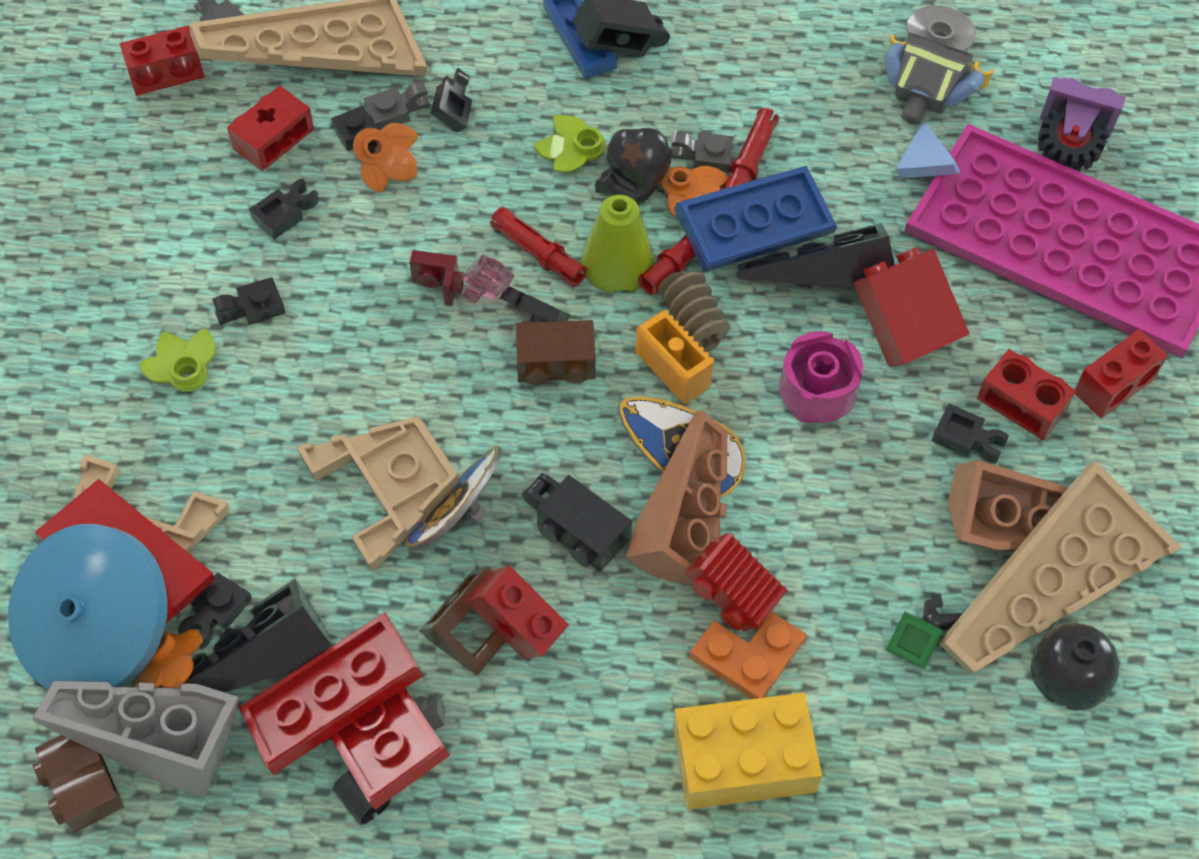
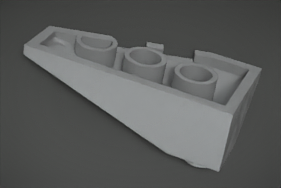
(156, 731)

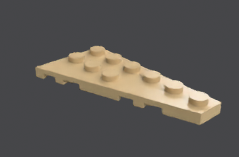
(324, 35)
(1067, 561)

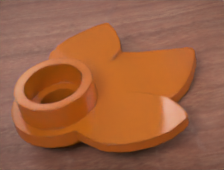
(391, 157)
(696, 183)
(172, 660)

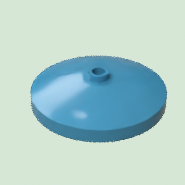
(87, 607)

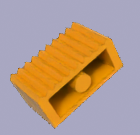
(674, 356)

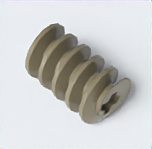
(694, 307)

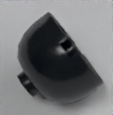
(1075, 666)

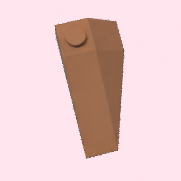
(684, 505)
(998, 505)

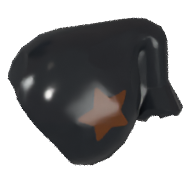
(636, 163)

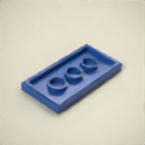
(755, 218)

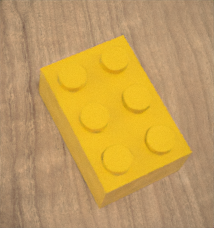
(746, 751)

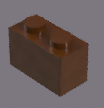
(555, 351)

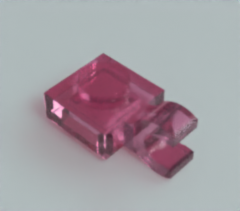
(486, 277)

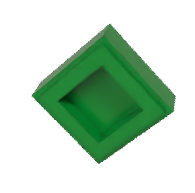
(914, 640)

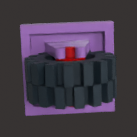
(1077, 122)

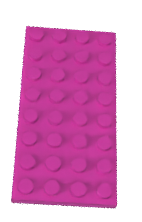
(1066, 238)

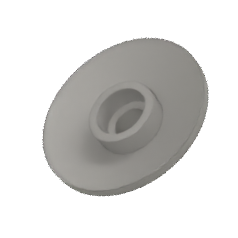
(943, 26)

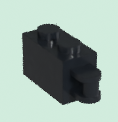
(619, 26)
(578, 520)

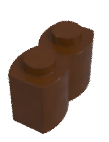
(78, 781)

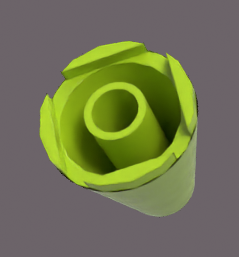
(617, 246)

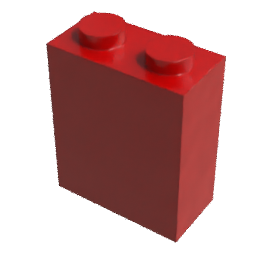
(910, 306)

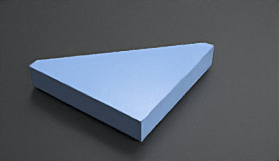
(926, 157)

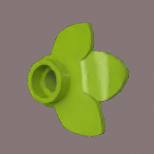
(568, 144)
(178, 357)

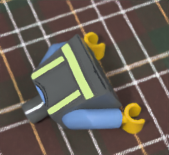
(931, 75)

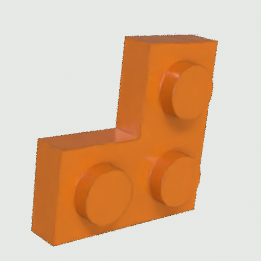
(750, 665)

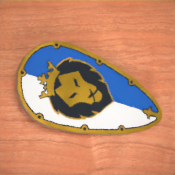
(658, 428)
(459, 505)

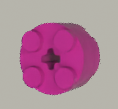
(820, 377)

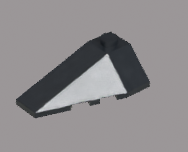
(825, 265)
(275, 642)

